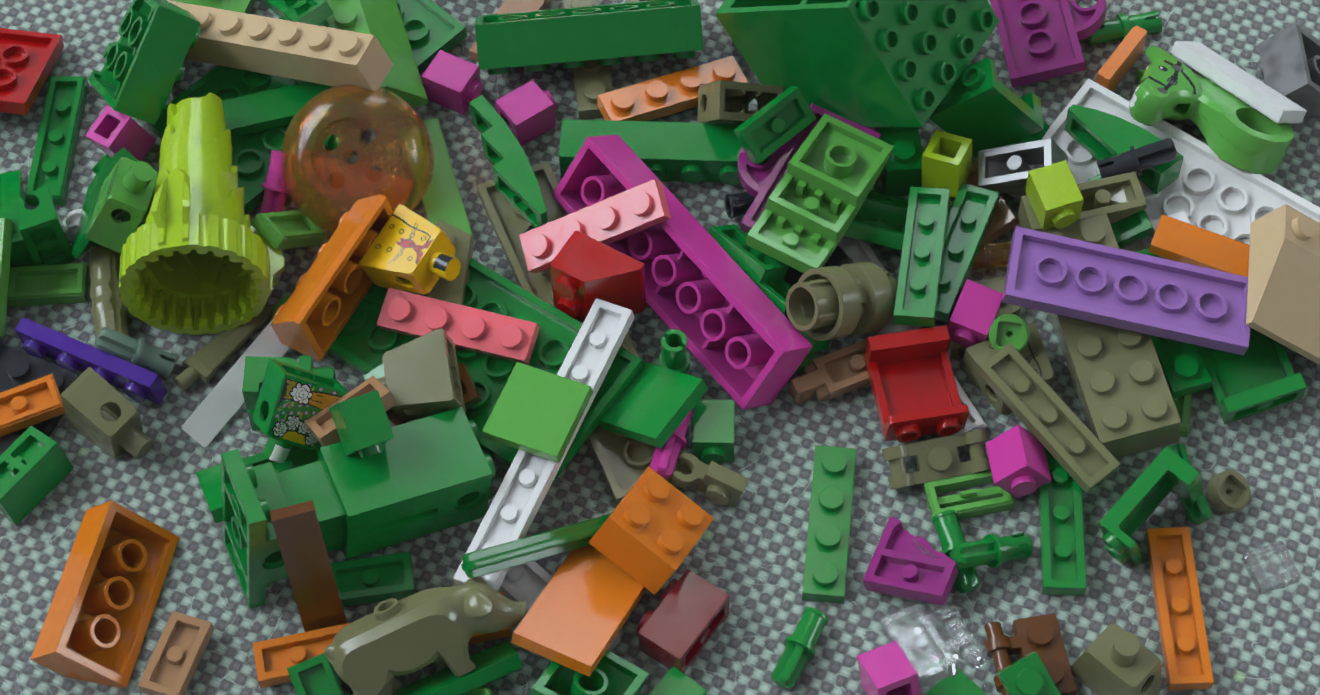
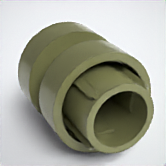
(842, 300)

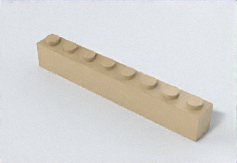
(288, 48)

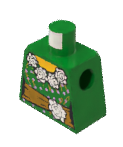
(287, 401)

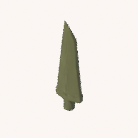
(214, 355)

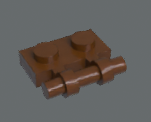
(1031, 634)

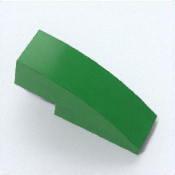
(1110, 135)

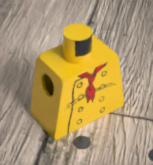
(410, 254)

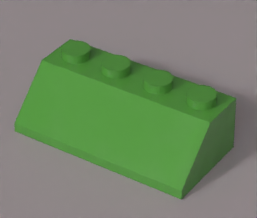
(385, 22)

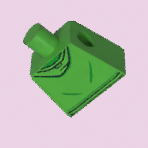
(125, 188)

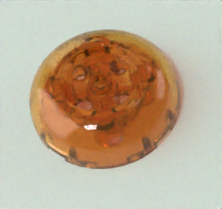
(400, 149)

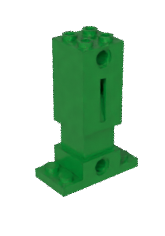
(419, 485)

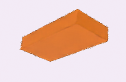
(1122, 59)

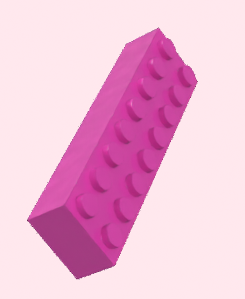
(693, 281)

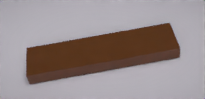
(308, 566)

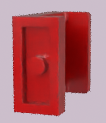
(914, 384)

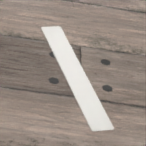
(227, 394)

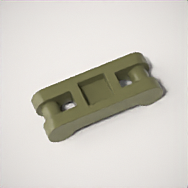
(937, 458)

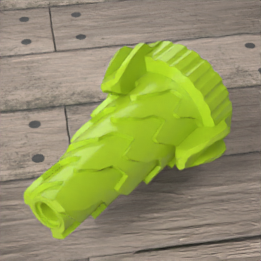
(197, 256)

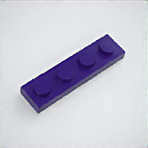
(76, 355)

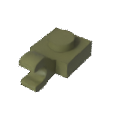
(713, 480)

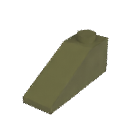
(1113, 195)

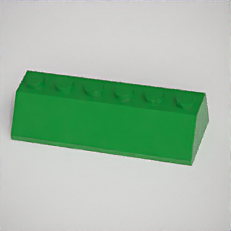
(588, 34)

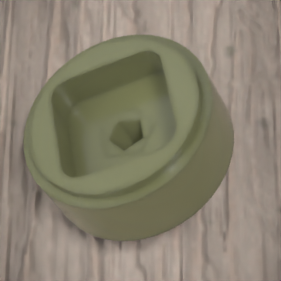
(1228, 492)

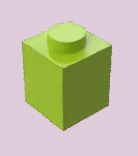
(947, 162)
(1054, 195)

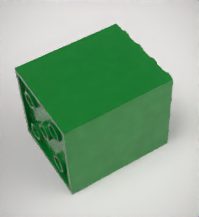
(861, 57)

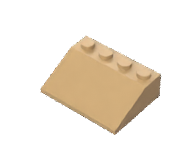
(1286, 280)

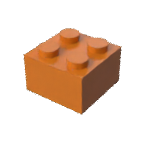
(651, 530)

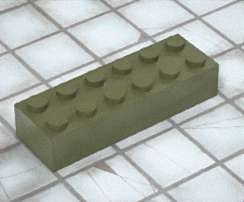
(1116, 370)

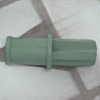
(135, 351)

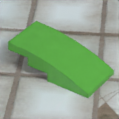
(819, 194)

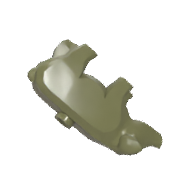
(419, 631)

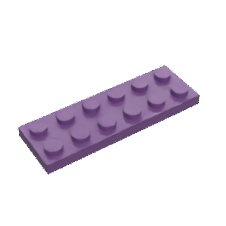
(1127, 290)

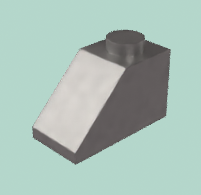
(1007, 167)

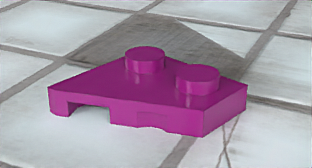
(909, 567)

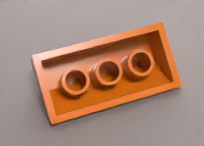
(334, 283)
(105, 596)

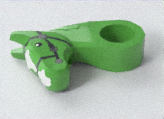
(1228, 124)

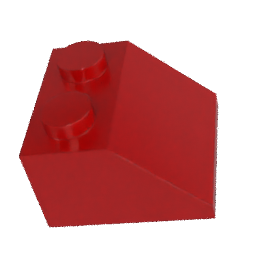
(592, 271)

